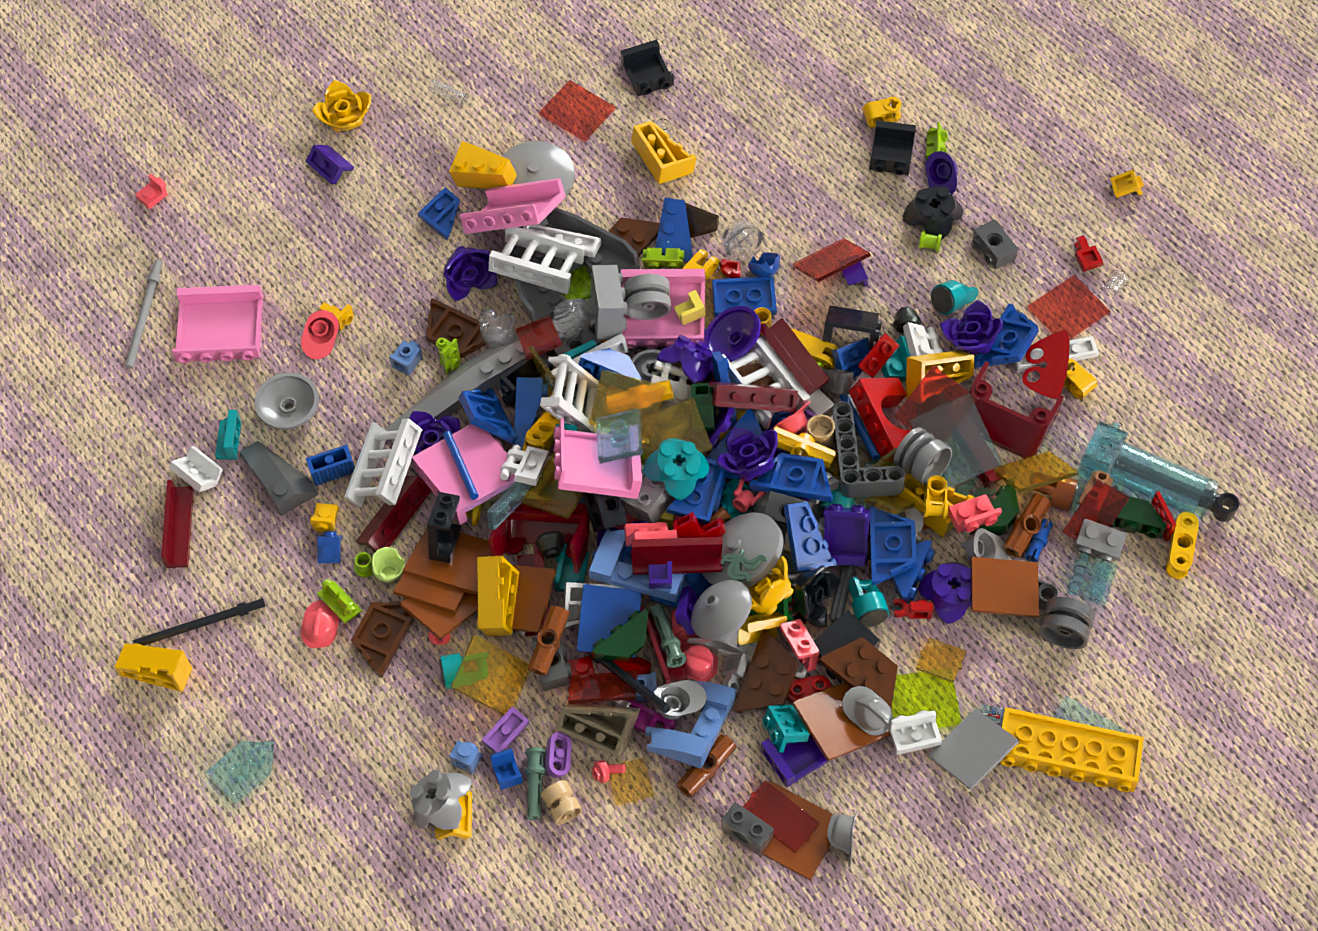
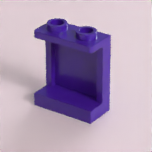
(847, 533)
(796, 760)

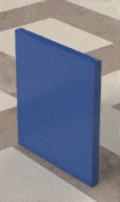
(602, 611)

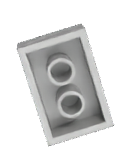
(607, 301)

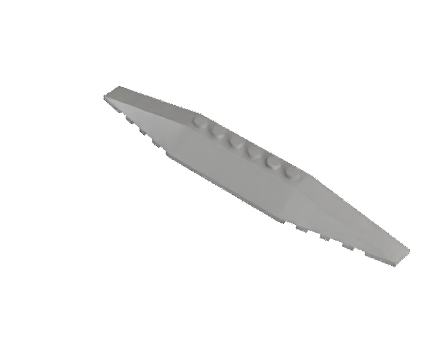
(477, 373)

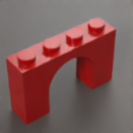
(869, 398)

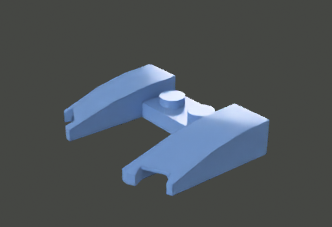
(608, 569)
(696, 746)

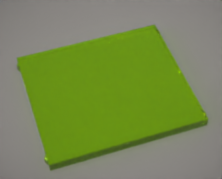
(926, 692)

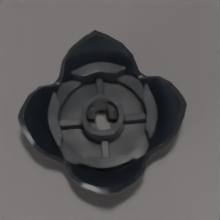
(934, 210)
(810, 592)

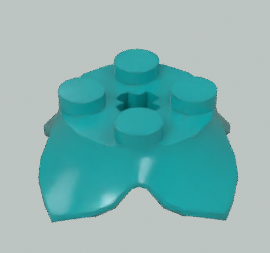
(678, 480)

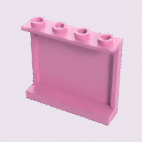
(515, 206)
(219, 323)
(665, 330)
(483, 461)
(580, 469)

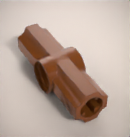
(1032, 516)
(544, 653)
(697, 777)

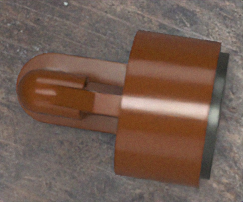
(1062, 492)

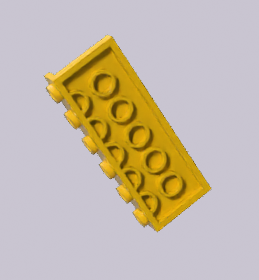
(1073, 750)

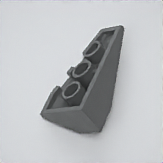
(279, 479)

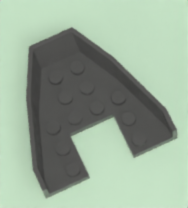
(540, 301)

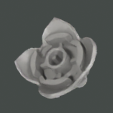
(437, 799)

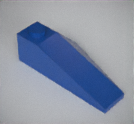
(527, 407)

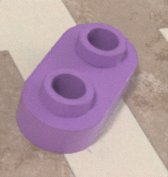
(558, 756)

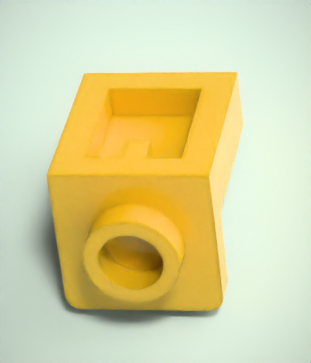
(1127, 183)
(344, 317)
(324, 517)

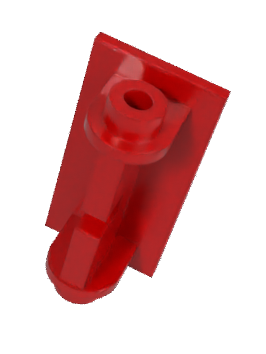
(878, 355)

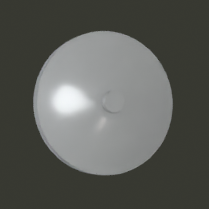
(540, 162)
(756, 536)

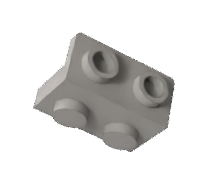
(1100, 540)

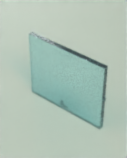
(963, 430)

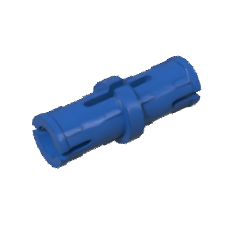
(1038, 541)

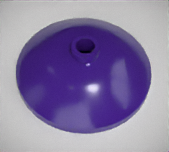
(733, 332)

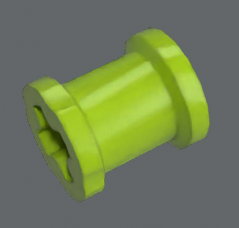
(930, 241)

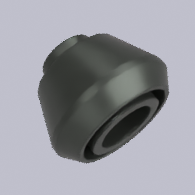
(903, 316)
(550, 543)

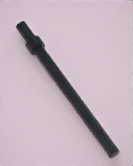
(241, 609)
(633, 683)

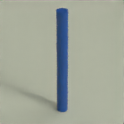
(862, 430)
(460, 465)

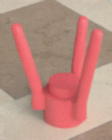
(744, 499)

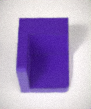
(855, 274)
(660, 576)

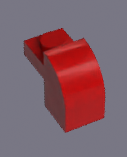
(690, 528)

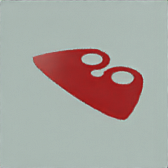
(1056, 356)

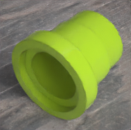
(366, 570)

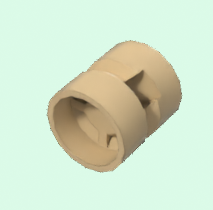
(822, 430)
(567, 807)

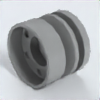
(922, 455)

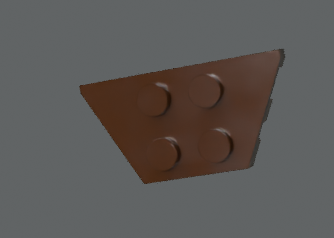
(636, 232)
(452, 325)
(381, 634)
(864, 666)
(767, 677)

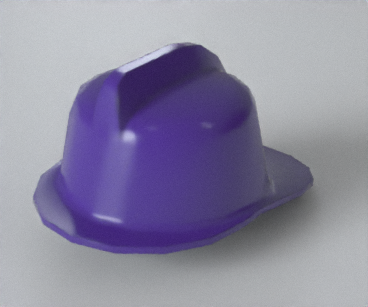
(942, 171)

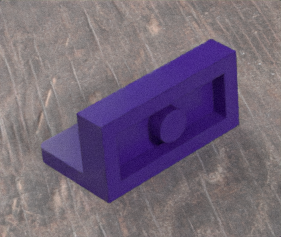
(328, 162)

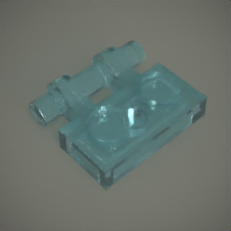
(1099, 581)

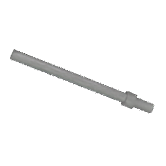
(152, 280)

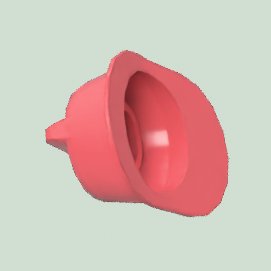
(319, 334)
(795, 423)
(319, 625)
(700, 662)

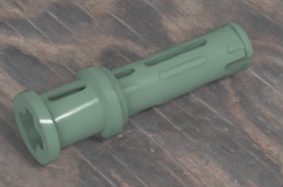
(669, 643)
(535, 773)

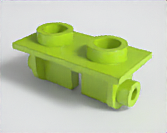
(937, 138)
(654, 259)
(448, 354)
(338, 601)

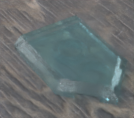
(243, 768)

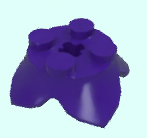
(466, 270)
(973, 332)
(694, 358)
(432, 428)
(748, 454)
(948, 602)

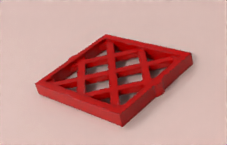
(1168, 517)

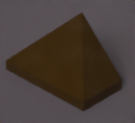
(701, 221)

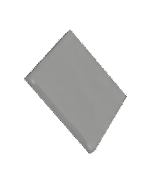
(973, 748)

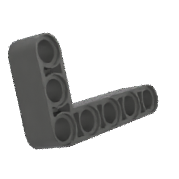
(854, 480)

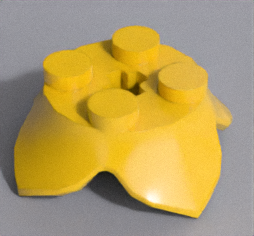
(342, 107)
(771, 589)

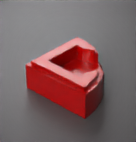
(730, 268)

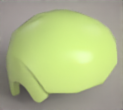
(385, 559)

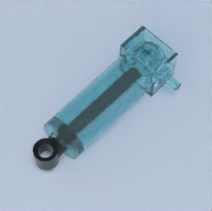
(1151, 473)

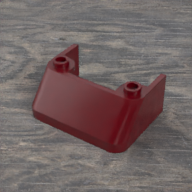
(1009, 428)
(528, 523)

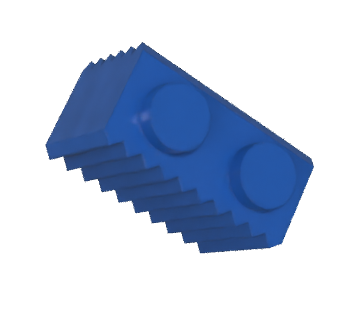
(330, 465)

